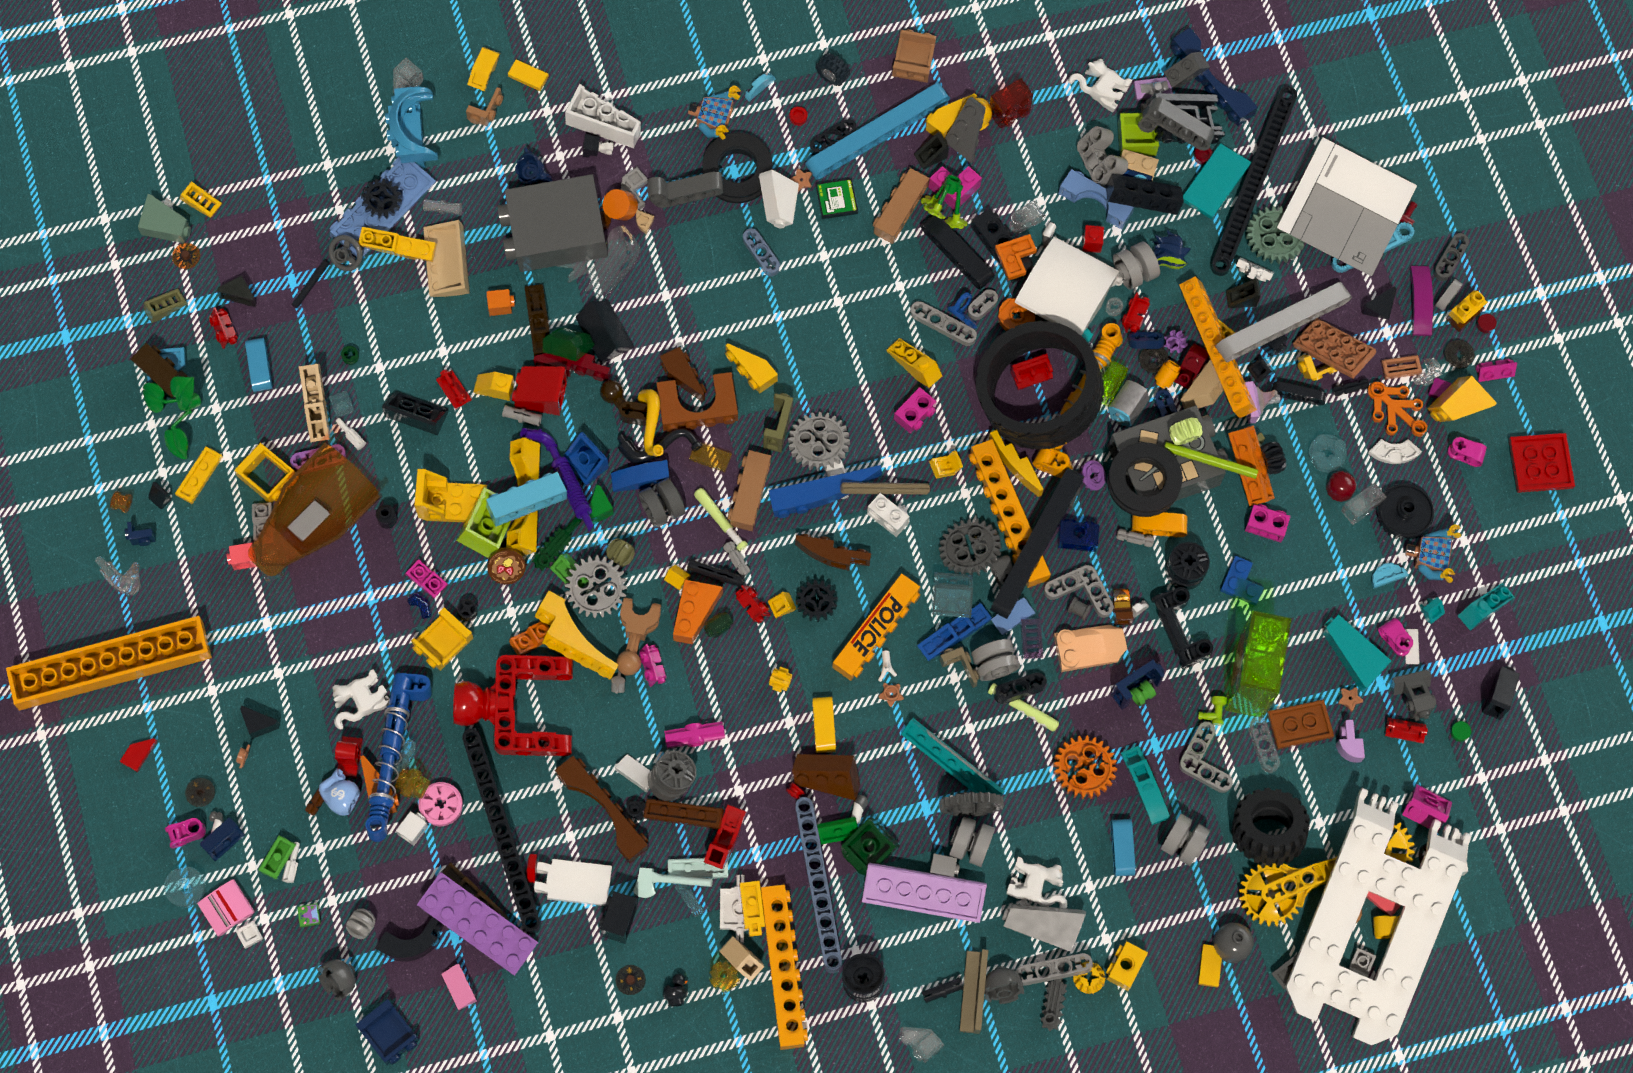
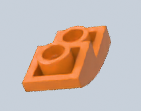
(529, 639)

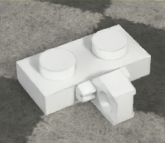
(1254, 270)

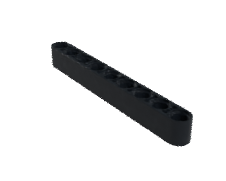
(1037, 543)

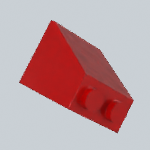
(540, 389)

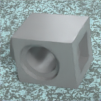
(944, 866)

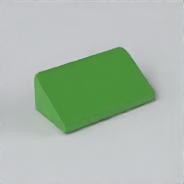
(562, 566)
(277, 857)

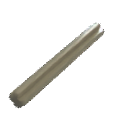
(884, 488)

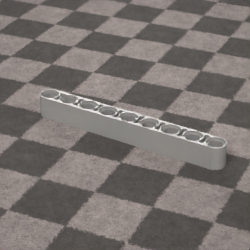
(1283, 322)

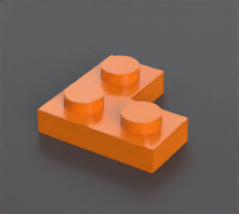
(1011, 254)

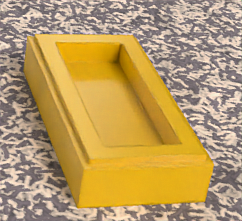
(528, 75)
(1209, 967)

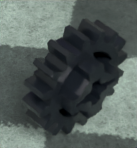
(373, 198)
(824, 600)

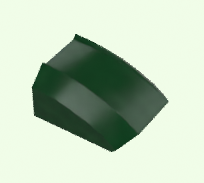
(568, 343)
(868, 845)

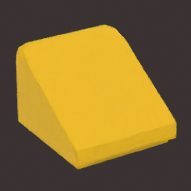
(782, 604)

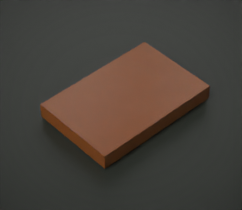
(1300, 724)

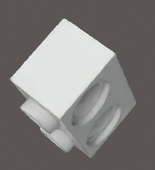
(888, 515)

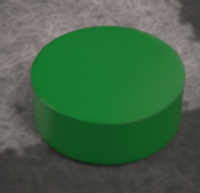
(1460, 731)

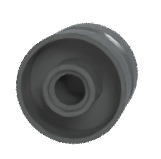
(667, 501)

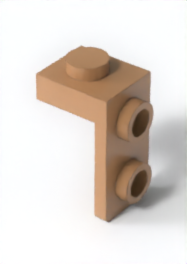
(483, 117)

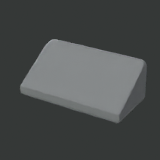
(308, 520)

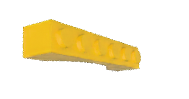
(525, 461)

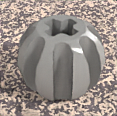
(360, 923)

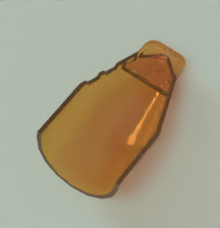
(334, 485)

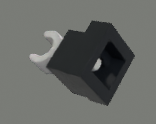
(591, 146)

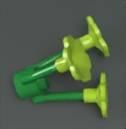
(934, 204)

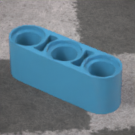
(258, 364)
(1122, 847)

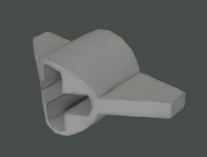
(618, 684)

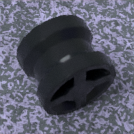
(465, 606)

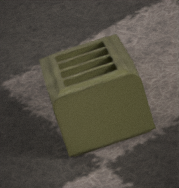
(161, 313)

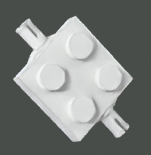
(731, 910)

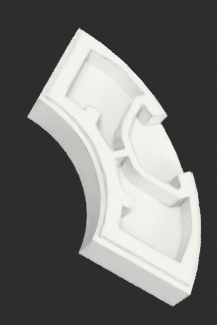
(1395, 453)

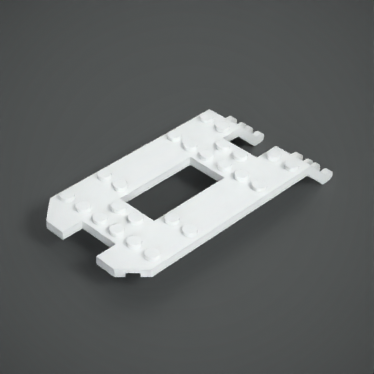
(1425, 898)

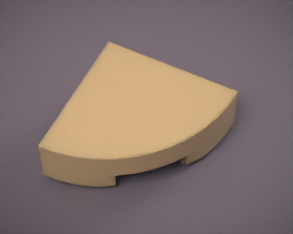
(644, 221)

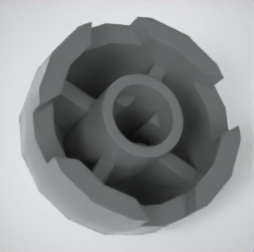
(1233, 942)
(337, 977)
(1003, 985)

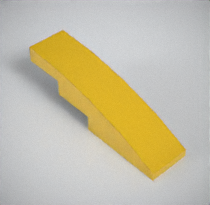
(1018, 467)

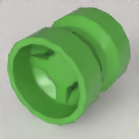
(1142, 693)

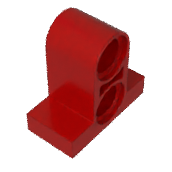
(348, 755)

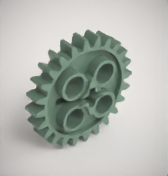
(1273, 235)

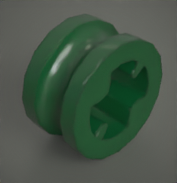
(345, 351)

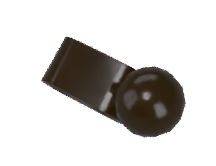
(612, 393)

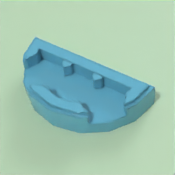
(759, 85)
(1387, 574)

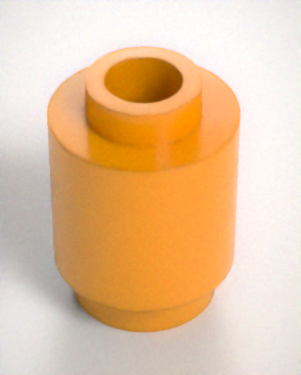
(1167, 374)

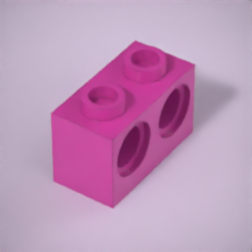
(911, 408)
(1266, 528)

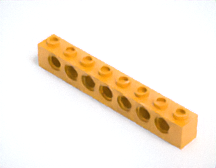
(1212, 334)
(988, 452)
(770, 896)

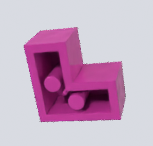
(969, 179)

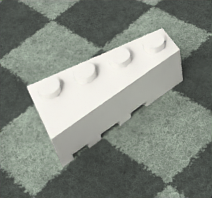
(601, 118)

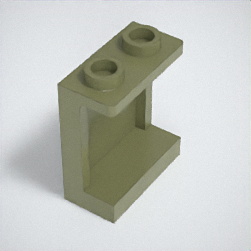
(773, 439)

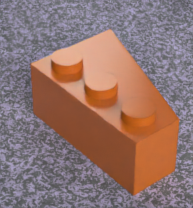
(694, 609)

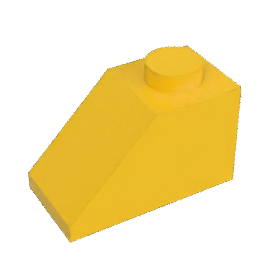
(495, 385)

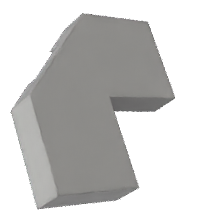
(632, 182)

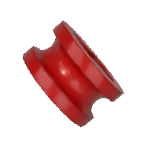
(795, 791)

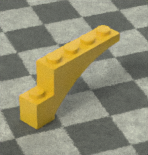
(568, 640)

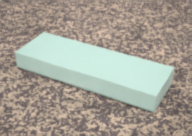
(695, 868)

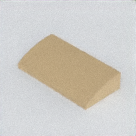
(449, 267)

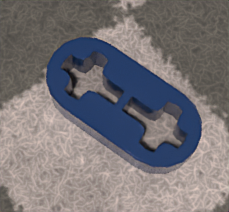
(1146, 340)
(1161, 408)

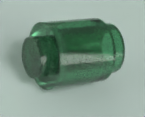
(718, 625)

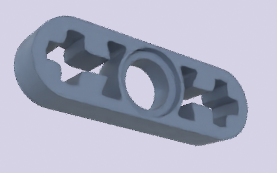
(761, 244)

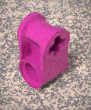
(1468, 451)
(1394, 635)
(181, 833)

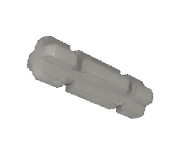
(1134, 537)
(736, 558)

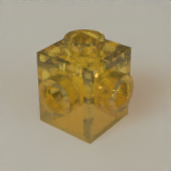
(412, 783)
(727, 983)

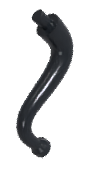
(640, 457)

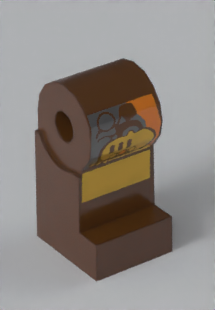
(1122, 607)

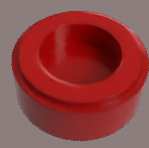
(798, 116)

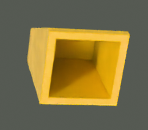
(1460, 399)

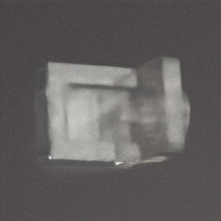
(1427, 377)

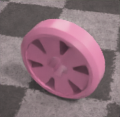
(451, 810)

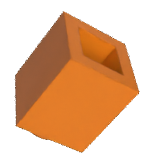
(500, 302)

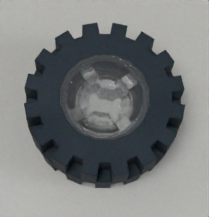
(832, 69)

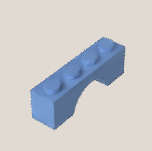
(1077, 187)

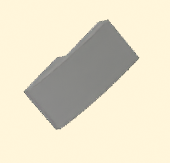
(260, 513)
(1362, 962)

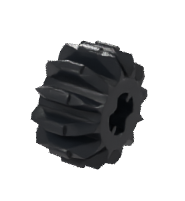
(1273, 457)

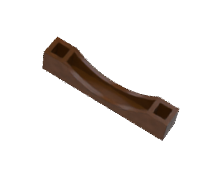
(575, 778)

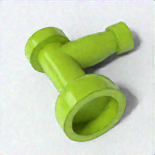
(1216, 717)

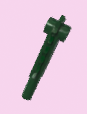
(555, 544)

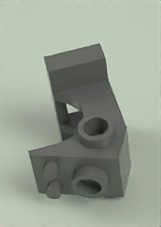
(1418, 705)

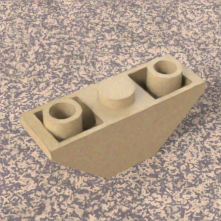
(1204, 388)

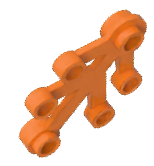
(1395, 406)

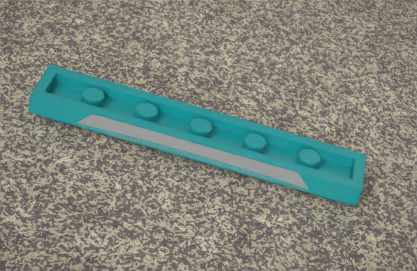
(949, 759)

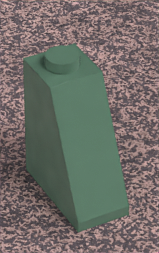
(162, 222)

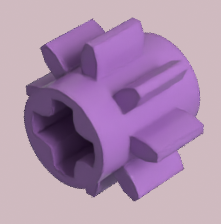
(1176, 341)

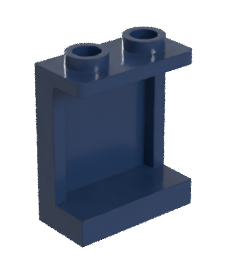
(1149, 671)
(387, 1033)

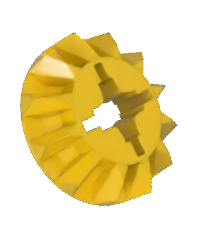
(1095, 985)

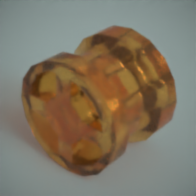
(121, 501)

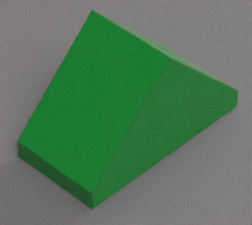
(600, 506)

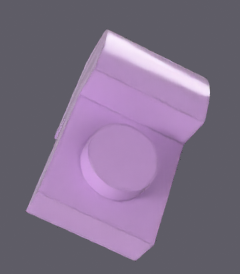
(1349, 747)

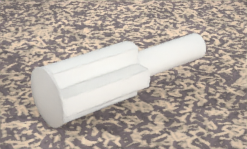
(351, 435)
(291, 866)

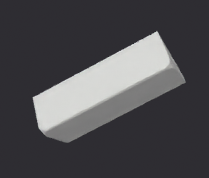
(634, 772)

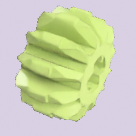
(1185, 431)

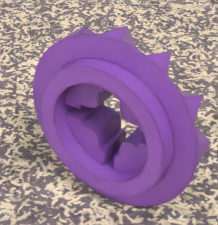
(1098, 479)

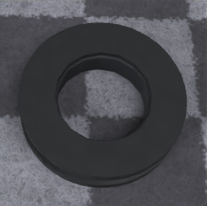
(738, 144)
(1150, 454)

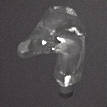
(125, 584)

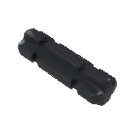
(1350, 387)

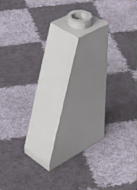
(1048, 924)

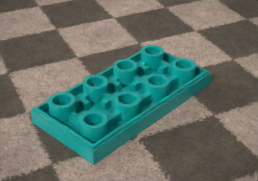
(1216, 181)

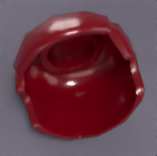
(1341, 486)

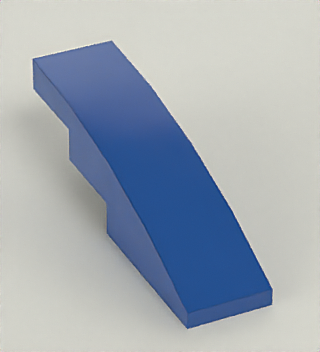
(954, 632)

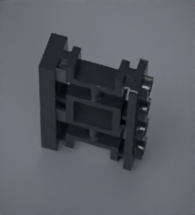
(1190, 104)

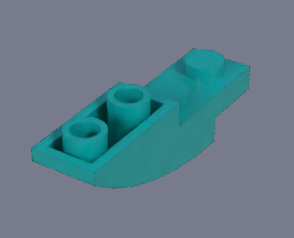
(1145, 785)

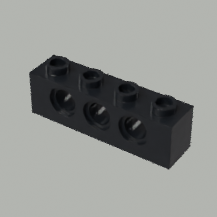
(1144, 194)
(990, 220)

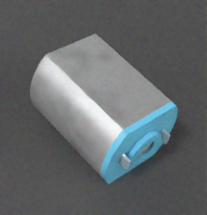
(1128, 403)

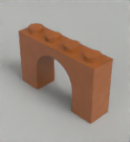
(722, 410)

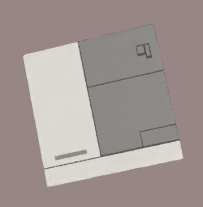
(1347, 206)

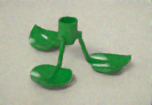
(182, 390)

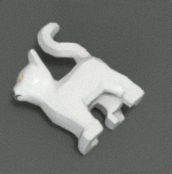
(1103, 89)
(365, 700)
(1033, 885)

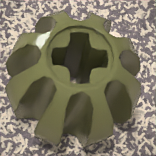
(620, 552)

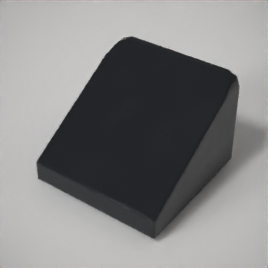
(1260, 369)
(159, 495)

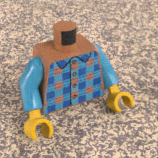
(715, 113)
(1434, 553)

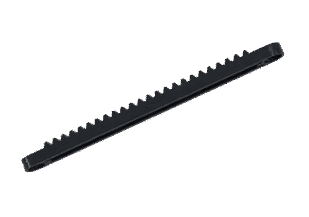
(1254, 181)

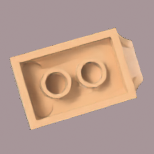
(1089, 647)

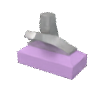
(1146, 88)
(1261, 400)

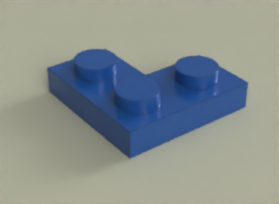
(1238, 586)

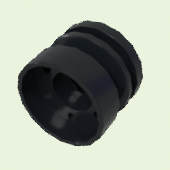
(1178, 570)
(857, 968)

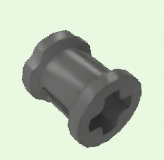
(1079, 608)

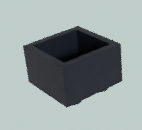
(619, 917)

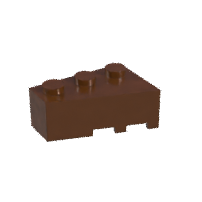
(827, 774)

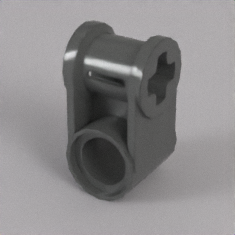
(1001, 569)

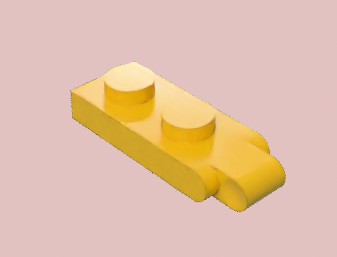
(752, 907)

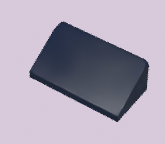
(222, 839)

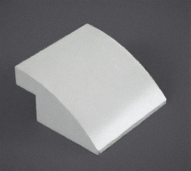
(1067, 286)

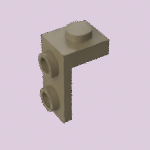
(951, 656)

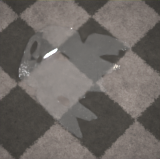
(607, 269)

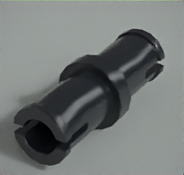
(942, 990)

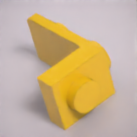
(1308, 369)

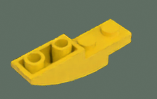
(397, 245)

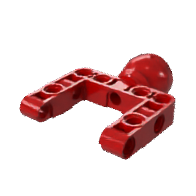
(497, 704)

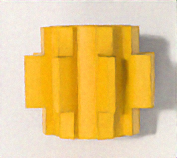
(780, 679)

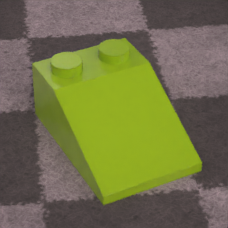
(479, 529)

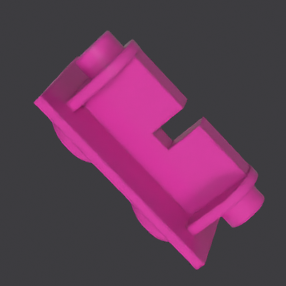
(1501, 369)
(649, 656)

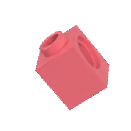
(239, 557)

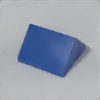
(586, 459)

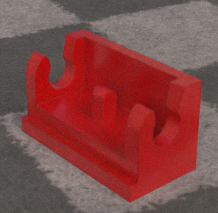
(1032, 371)

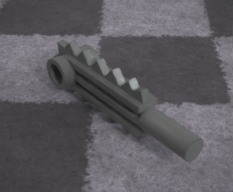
(1053, 1005)

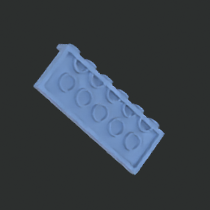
(413, 185)

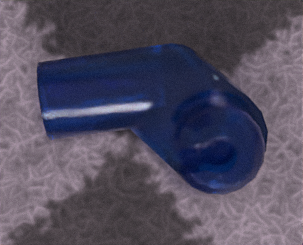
(422, 603)

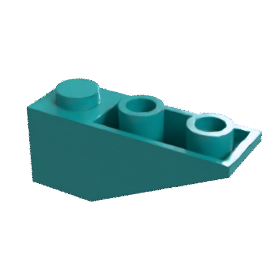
(1485, 606)

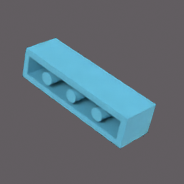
(526, 498)

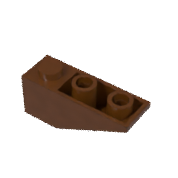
(677, 368)

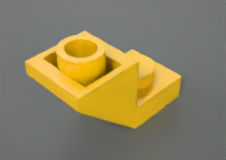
(482, 68)

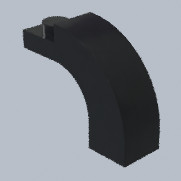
(410, 949)

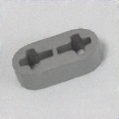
(1449, 295)
(980, 301)

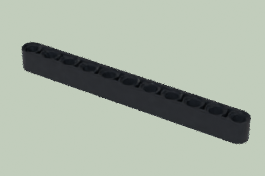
(497, 822)

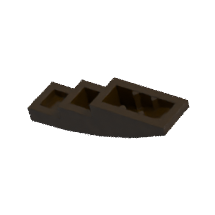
(537, 316)
(455, 875)

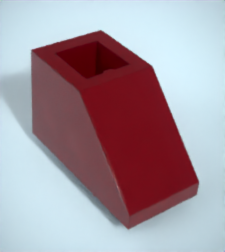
(1191, 365)

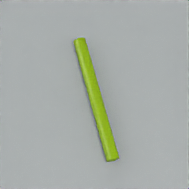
(1211, 460)

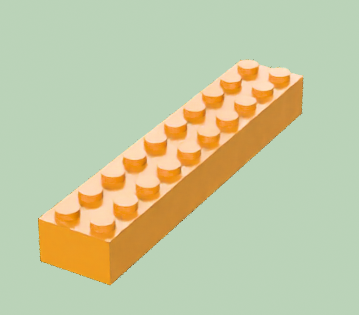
(108, 663)

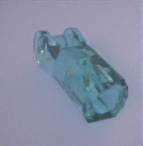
(407, 753)

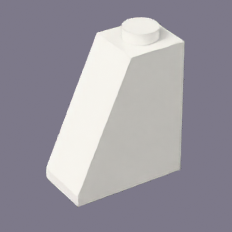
(779, 198)

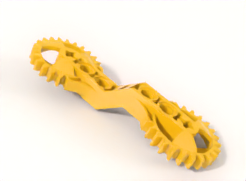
(1321, 873)

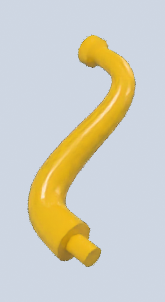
(652, 400)

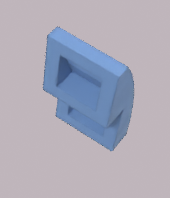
(1021, 610)

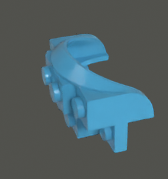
(406, 128)

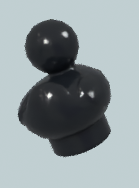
(676, 994)

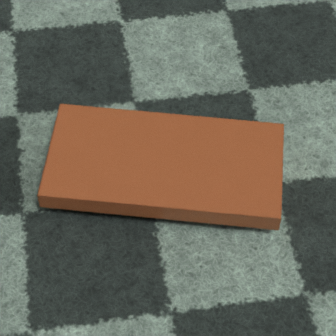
(1334, 348)

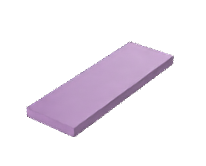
(924, 892)

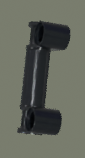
(1167, 605)

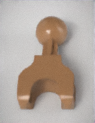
(636, 629)

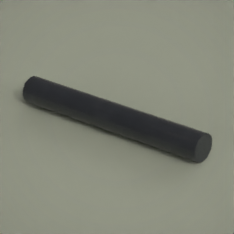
(310, 284)

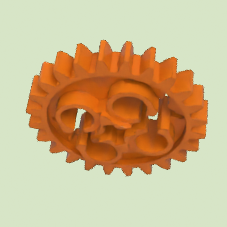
(1076, 752)

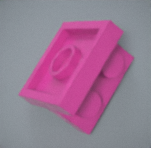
(1426, 806)

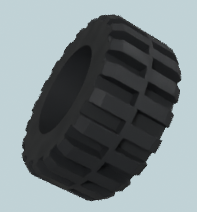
(1276, 806)

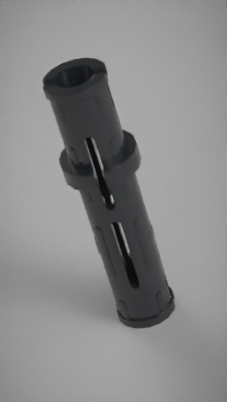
(716, 573)

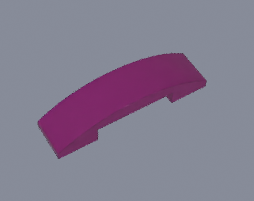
(1422, 300)

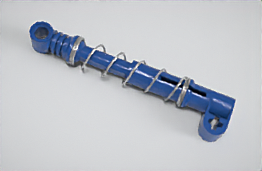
(391, 745)

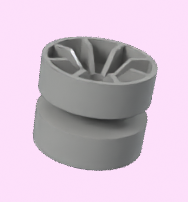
(1136, 265)
(1181, 837)
(967, 840)

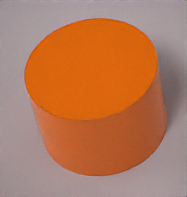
(620, 204)

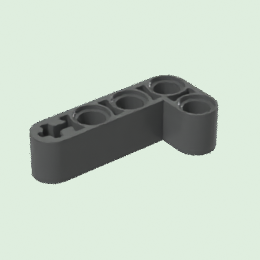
(1177, 122)
(685, 190)

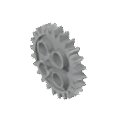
(832, 431)
(587, 570)

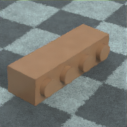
(901, 205)
(750, 491)

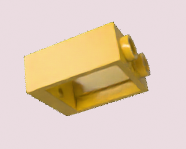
(253, 461)

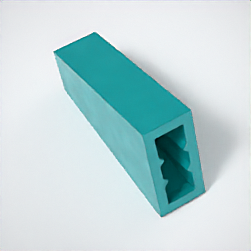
(1355, 652)

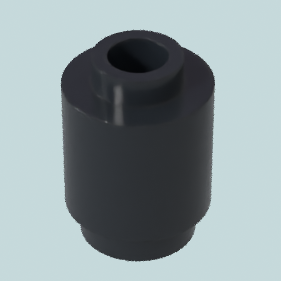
(386, 516)

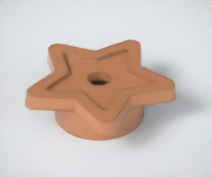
(806, 179)
(891, 689)
(1345, 698)
(242, 756)

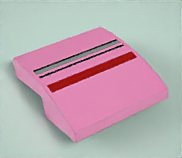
(225, 907)

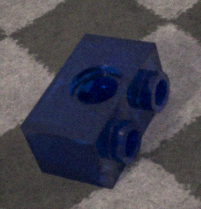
(1068, 540)

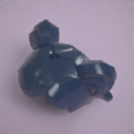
(531, 163)

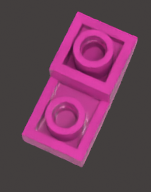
(426, 579)

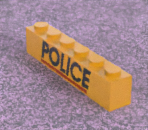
(876, 627)

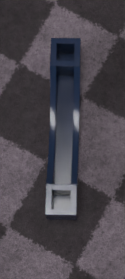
(1236, 104)

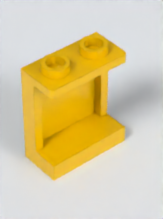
(442, 640)

